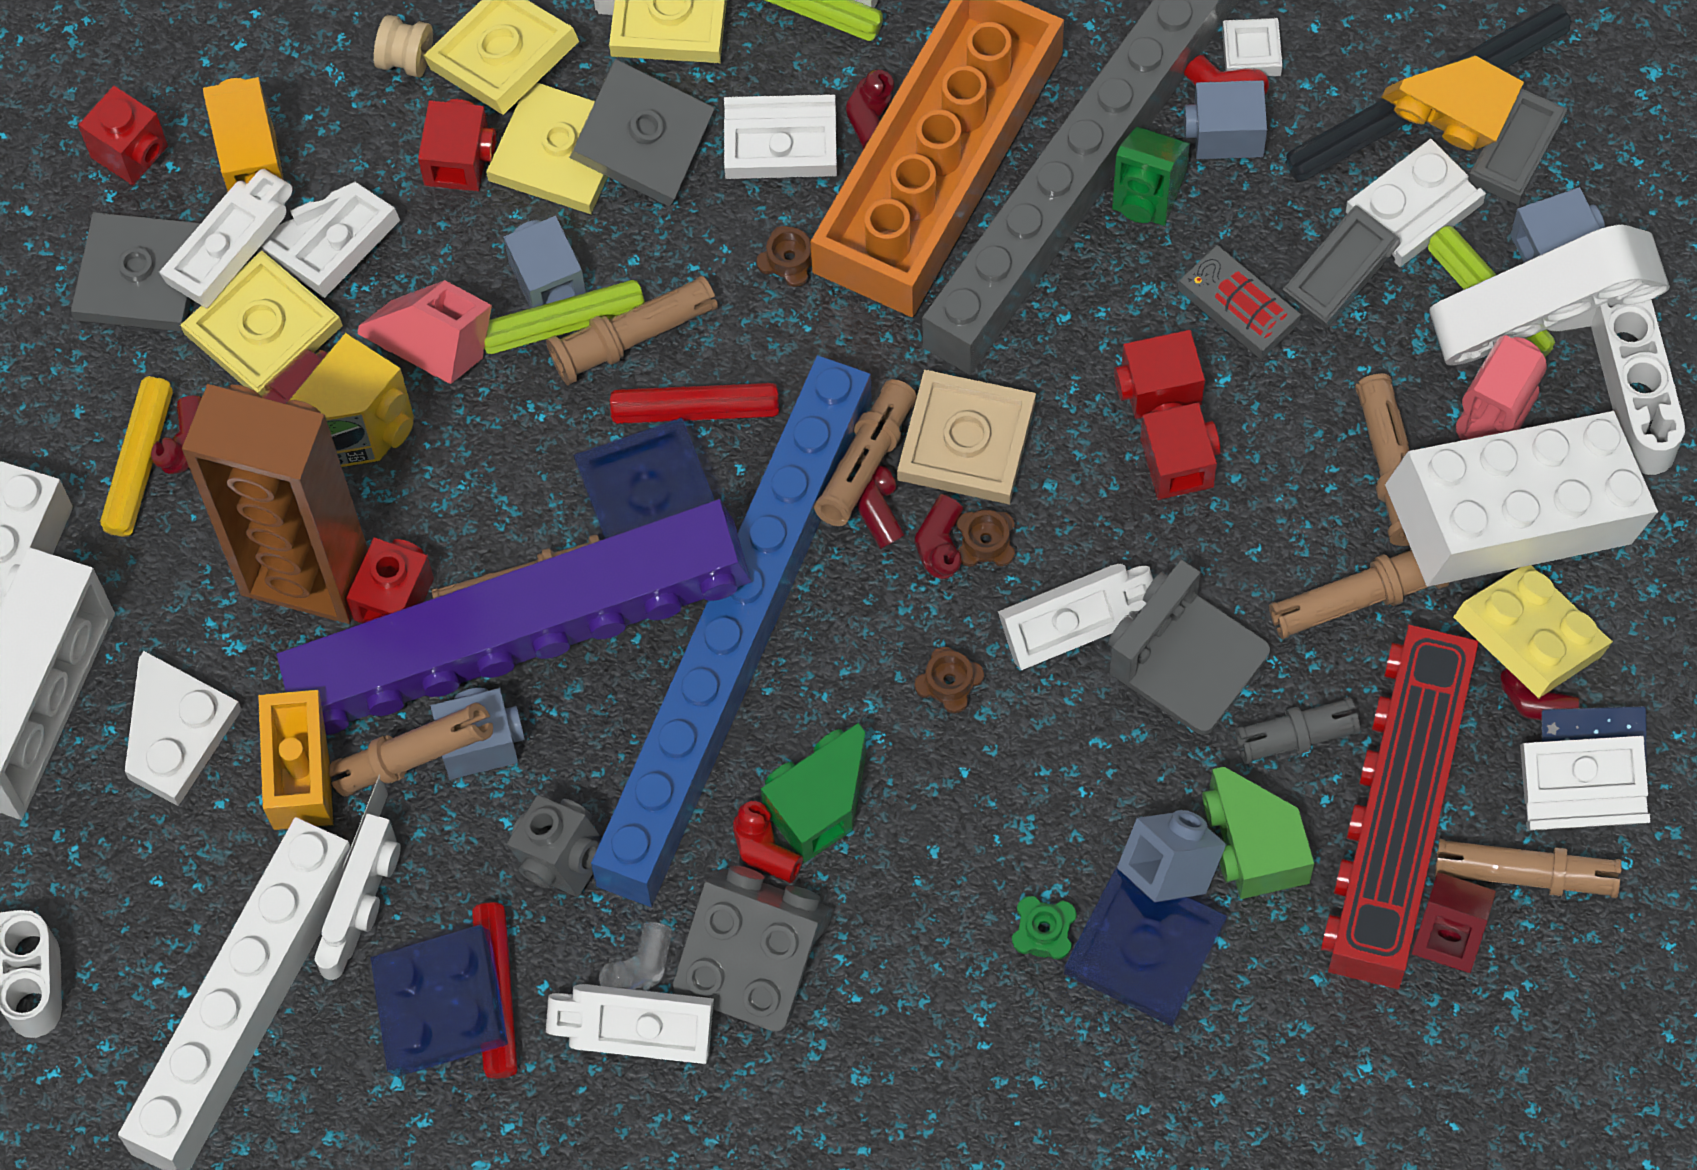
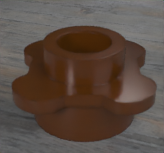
(784, 241)
(988, 523)
(949, 663)

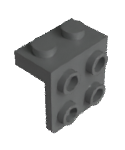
(1185, 652)
(750, 946)

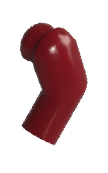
(869, 103)
(169, 453)
(876, 511)
(1528, 703)

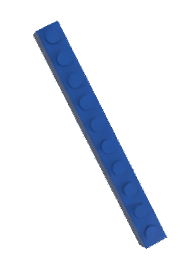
(730, 638)

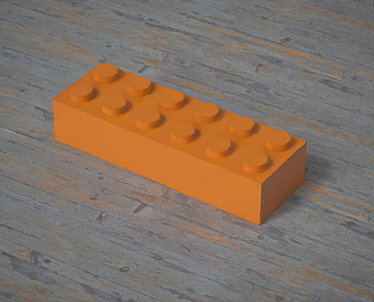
(936, 150)

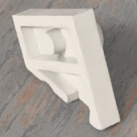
(330, 236)
(174, 728)

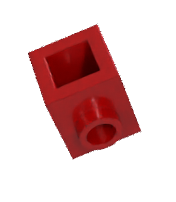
(123, 135)
(455, 145)
(1160, 372)
(1179, 449)
(389, 580)

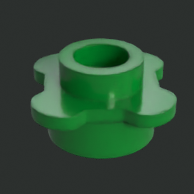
(1043, 944)

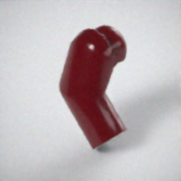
(934, 541)

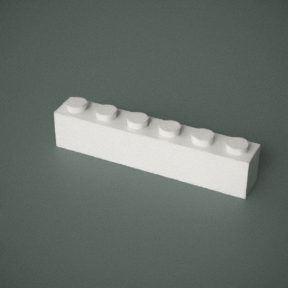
(237, 1000)

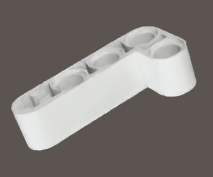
(1598, 268)
(1637, 363)
(29, 973)

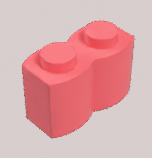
(1502, 389)

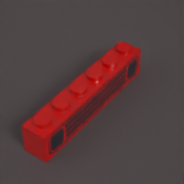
(1402, 806)

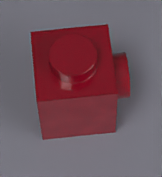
(1454, 922)

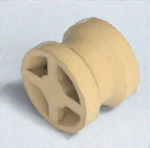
(402, 45)

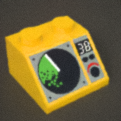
(361, 401)

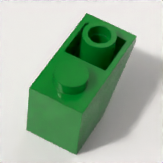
(1149, 175)
(819, 796)

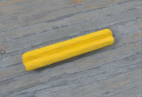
(135, 456)

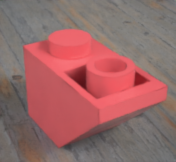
(433, 329)

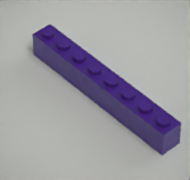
(520, 616)

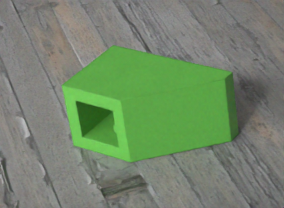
(1261, 835)

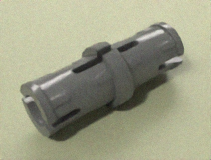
(1297, 730)

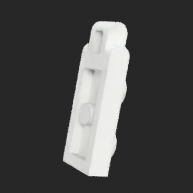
(228, 237)
(1073, 613)
(355, 902)
(633, 1022)

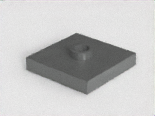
(642, 132)
(122, 276)

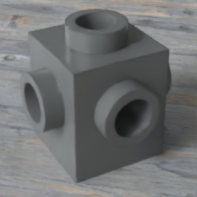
(555, 844)

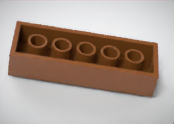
(277, 499)

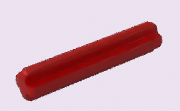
(694, 403)
(502, 1060)

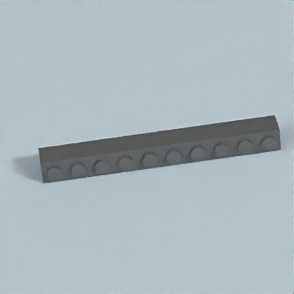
(1067, 179)

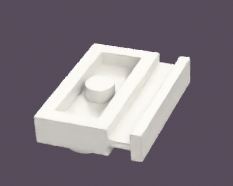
(780, 136)
(1419, 198)
(1585, 783)

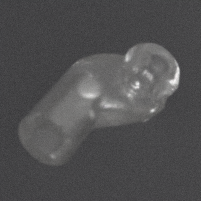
(646, 967)

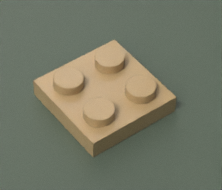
(966, 437)

